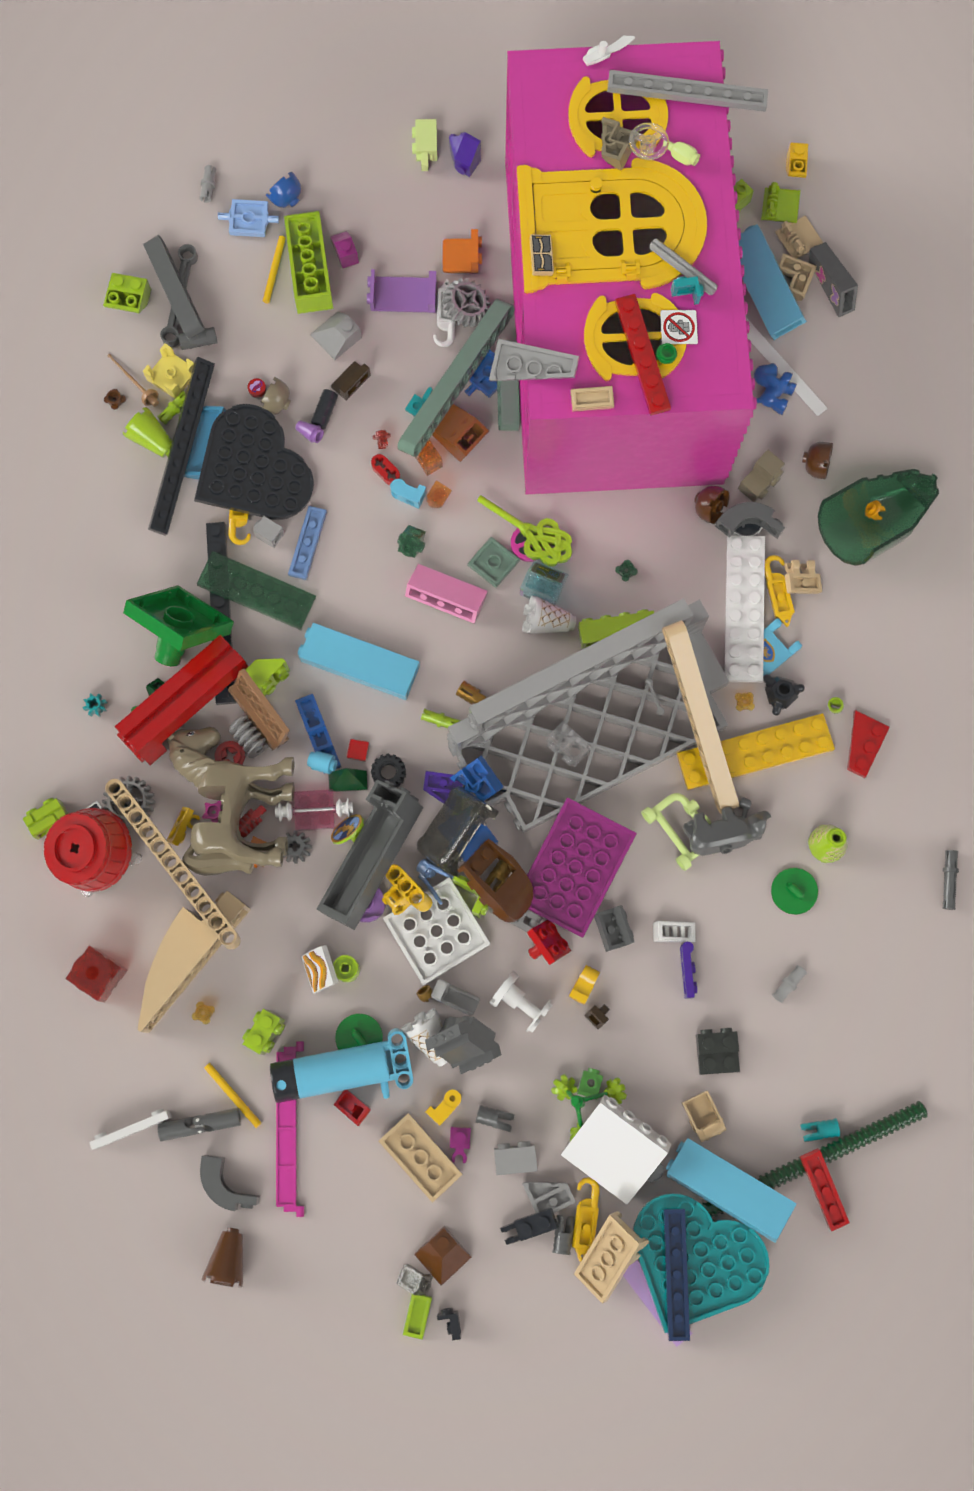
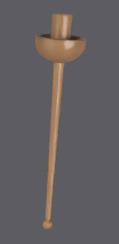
(149, 396)

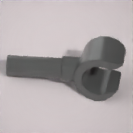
(745, 804)

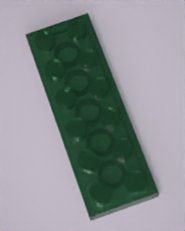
(256, 590)

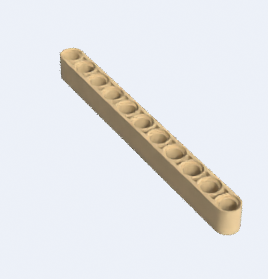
(700, 715)
(178, 869)

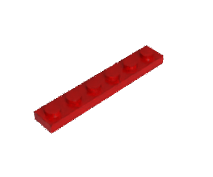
(642, 354)

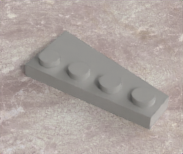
(528, 362)

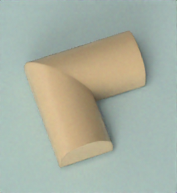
(800, 272)

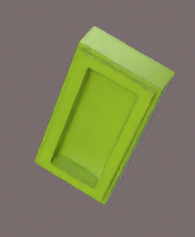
(417, 1316)

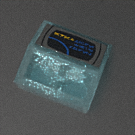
(543, 582)

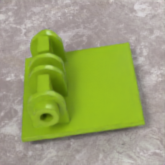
(780, 204)

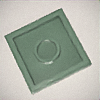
(493, 562)

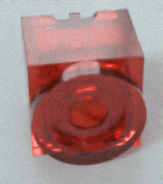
(96, 974)

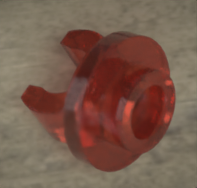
(381, 437)

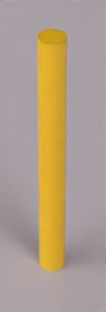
(274, 268)
(233, 1095)

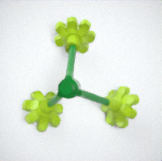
(566, 1089)

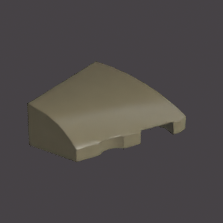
(615, 143)

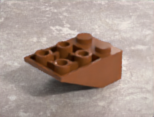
(459, 432)

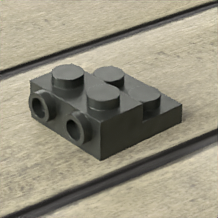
(717, 1051)

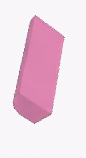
(446, 593)

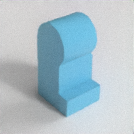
(407, 493)

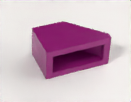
(345, 249)

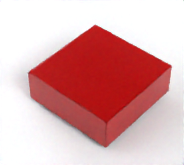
(358, 750)

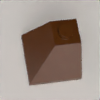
(442, 1255)

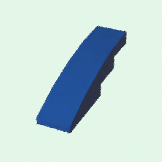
(315, 726)

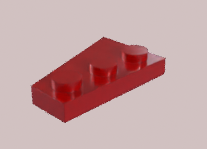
(865, 743)

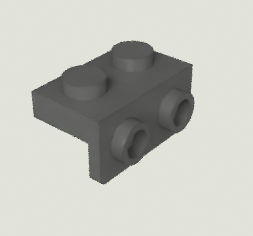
(614, 928)

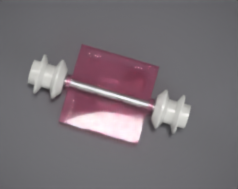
(314, 810)

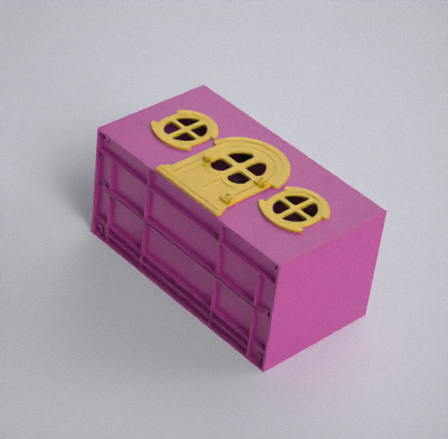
(557, 157)

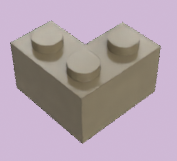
(763, 475)

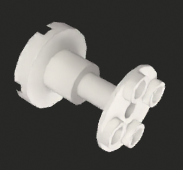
(515, 998)

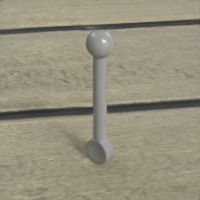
(660, 711)

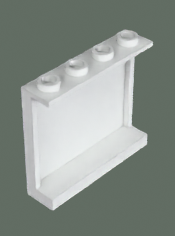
(616, 1149)

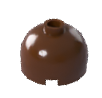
(818, 459)
(711, 502)

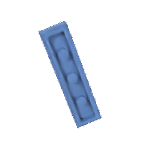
(307, 542)

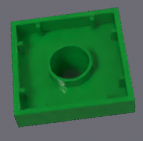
(177, 620)

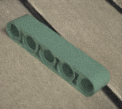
(508, 404)

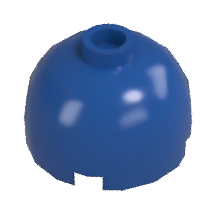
(285, 191)

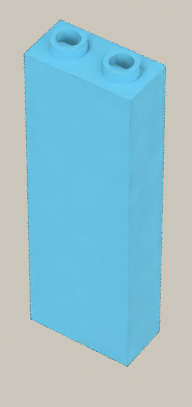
(768, 285)
(358, 661)
(730, 1189)

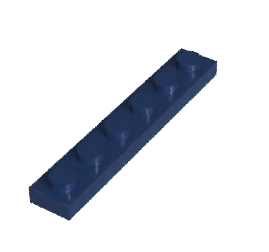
(676, 1275)

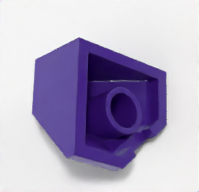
(465, 152)

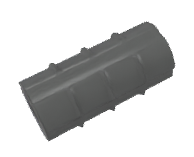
(204, 338)

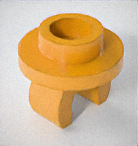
(873, 509)

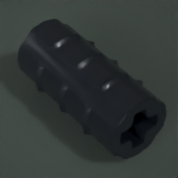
(324, 408)

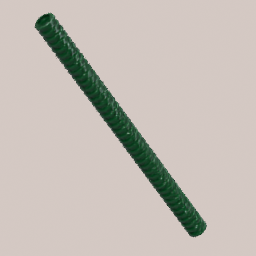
(841, 1147)

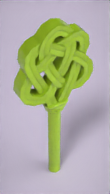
(543, 536)

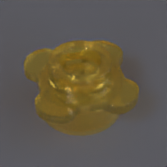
(749, 701)
(208, 1013)

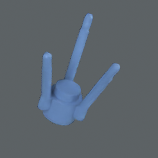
(429, 870)

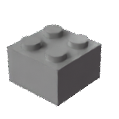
(515, 1158)

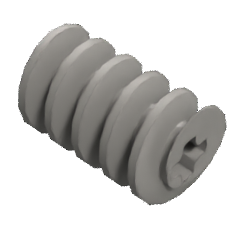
(246, 737)

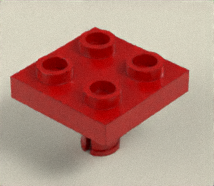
(547, 942)

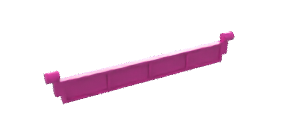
(287, 1145)

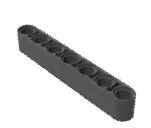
(174, 287)

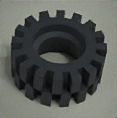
(389, 760)

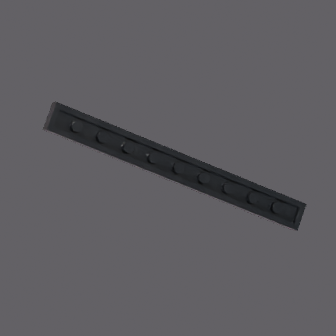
(181, 446)
(218, 543)

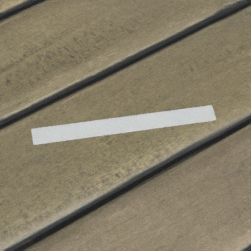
(773, 356)

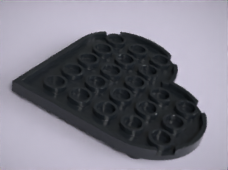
(250, 468)

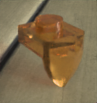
(438, 495)

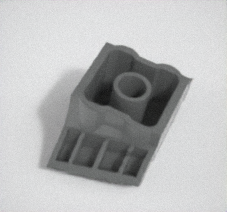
(464, 1043)

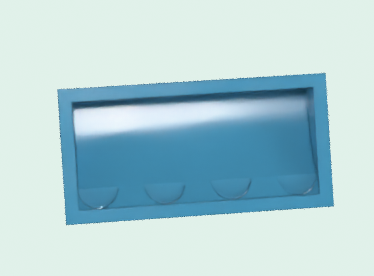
(198, 450)

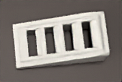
(662, 935)

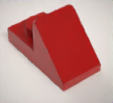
(352, 1107)

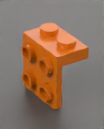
(462, 254)

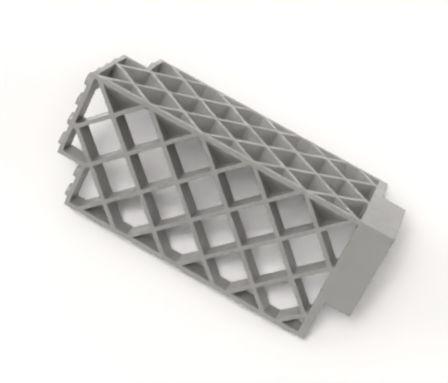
(559, 687)

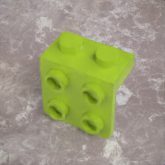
(478, 909)

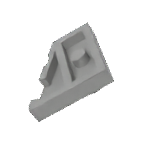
(548, 1195)

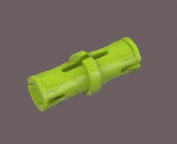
(172, 409)
(438, 719)

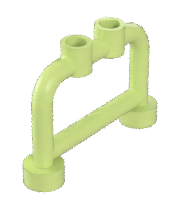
(691, 808)

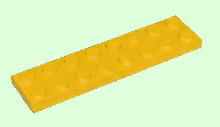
(762, 749)

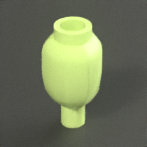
(684, 153)

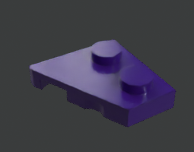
(439, 785)

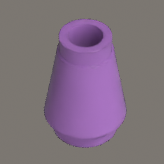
(310, 431)

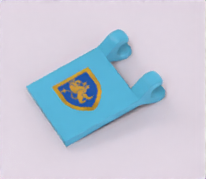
(774, 651)

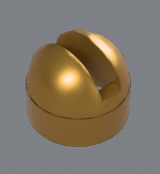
(424, 993)

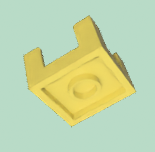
(170, 373)

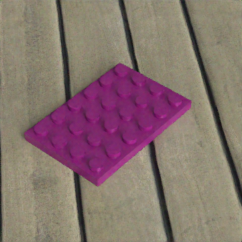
(577, 866)

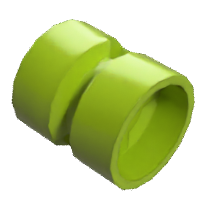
(346, 968)

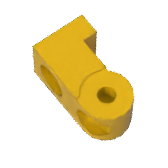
(584, 985)
(446, 1107)

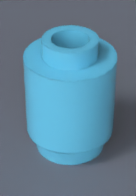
(322, 762)

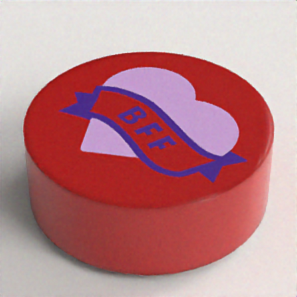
(256, 388)

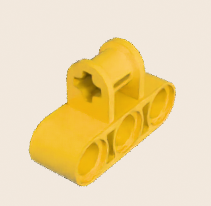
(402, 896)

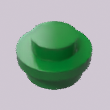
(666, 353)

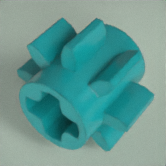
(94, 700)

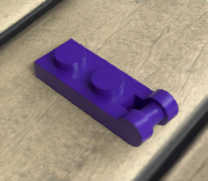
(688, 970)

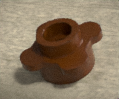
(114, 393)

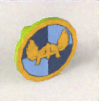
(347, 829)

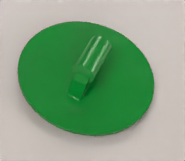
(794, 891)
(358, 1031)

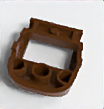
(513, 896)

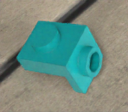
(686, 286)

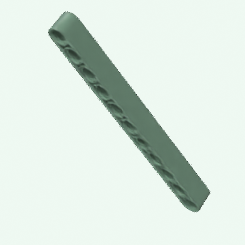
(455, 378)

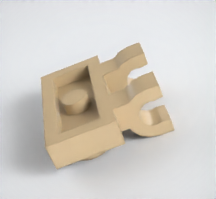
(804, 582)

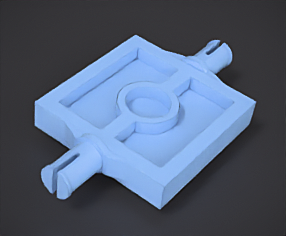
(248, 218)

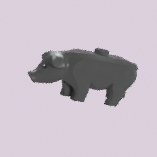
(724, 834)

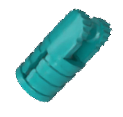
(824, 1129)

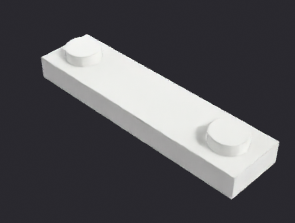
(103, 1139)

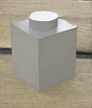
(268, 531)

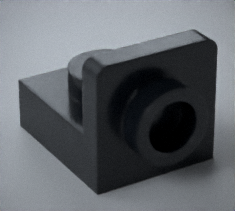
(453, 1326)

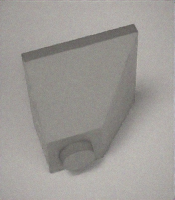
(337, 334)

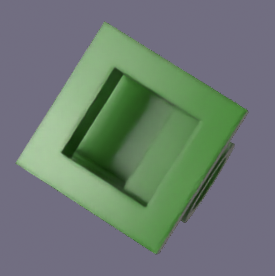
(583, 1088)

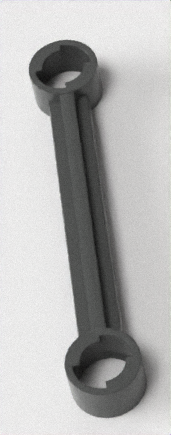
(184, 271)

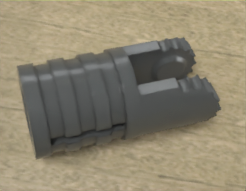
(489, 1117)
(562, 1239)

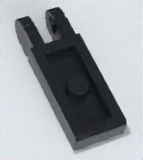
(531, 1226)

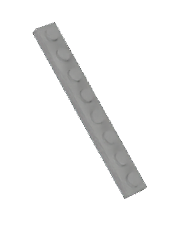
(687, 90)

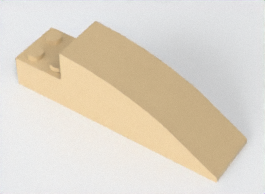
(182, 956)

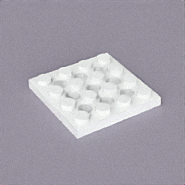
(443, 961)

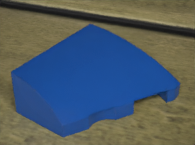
(478, 779)

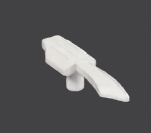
(602, 52)

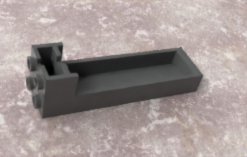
(371, 853)

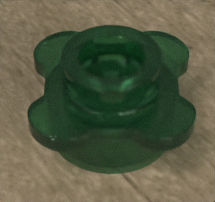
(631, 570)

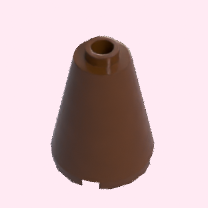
(226, 1260)

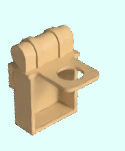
(704, 1116)

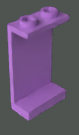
(402, 293)

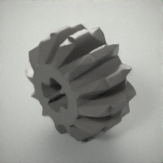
(302, 842)

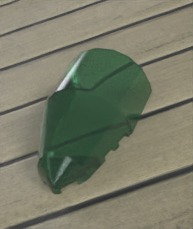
(860, 539)

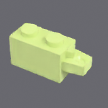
(425, 141)

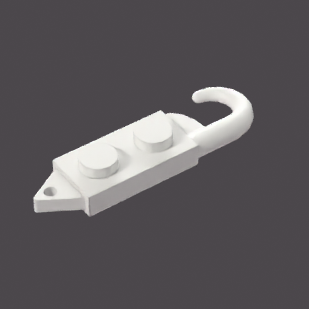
(443, 321)

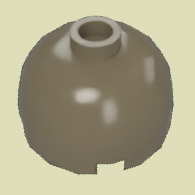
(276, 397)

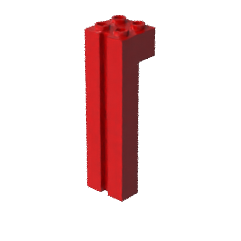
(179, 699)

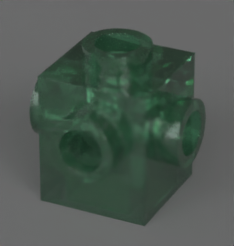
(411, 541)

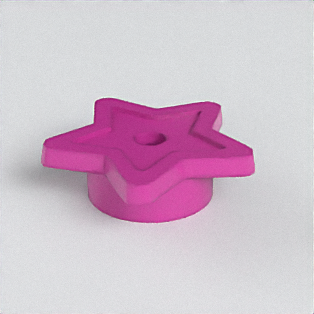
(210, 808)

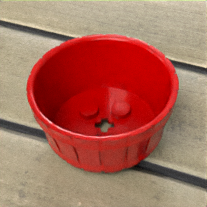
(102, 850)

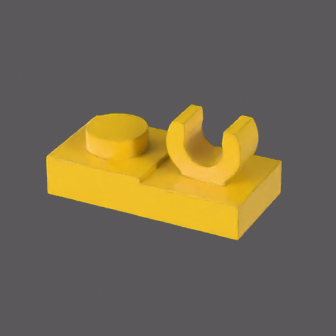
(178, 830)

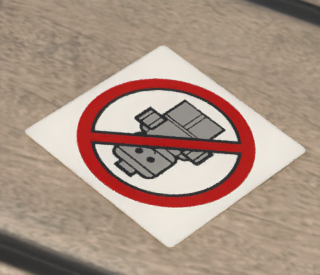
(679, 326)

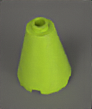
(148, 433)

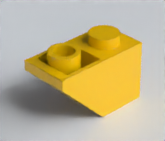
(797, 160)

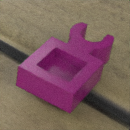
(460, 1140)

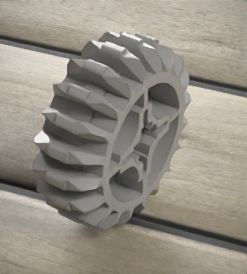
(457, 294)
(144, 803)

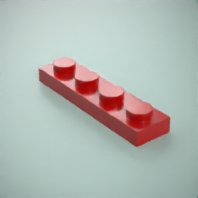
(824, 1189)

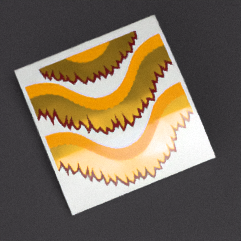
(319, 969)

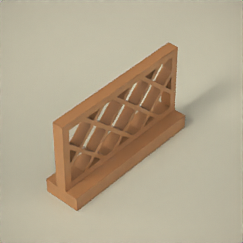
(259, 710)

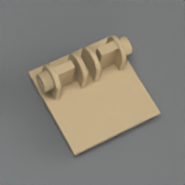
(798, 237)

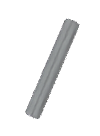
(682, 265)

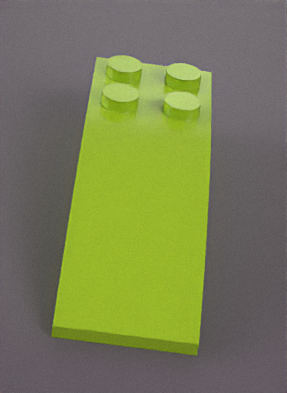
(308, 262)

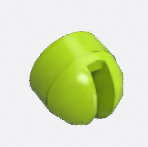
(835, 701)

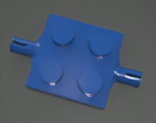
(481, 377)

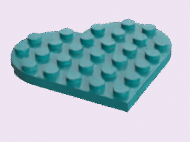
(723, 1258)

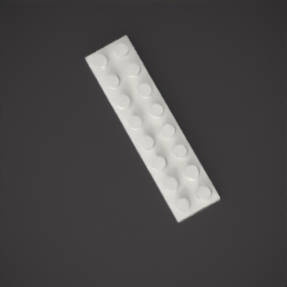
(745, 609)

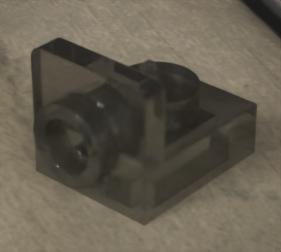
(414, 1280)

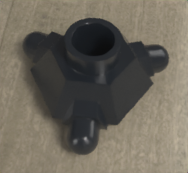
(781, 692)

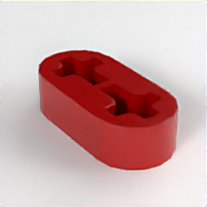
(388, 466)

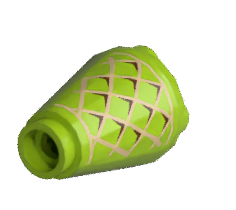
(828, 843)

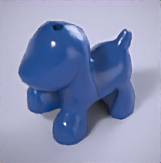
(767, 377)

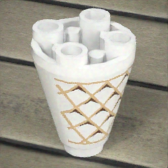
(546, 617)
(422, 1028)

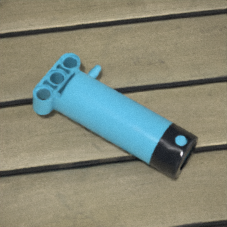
(342, 1070)

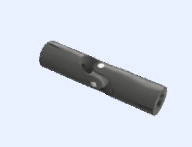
(203, 1123)

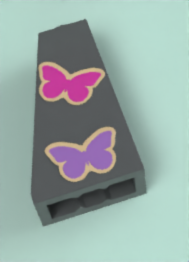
(834, 279)

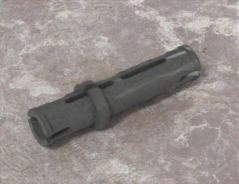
(950, 876)

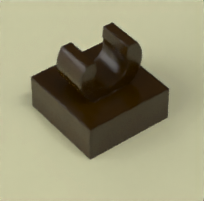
(597, 1016)

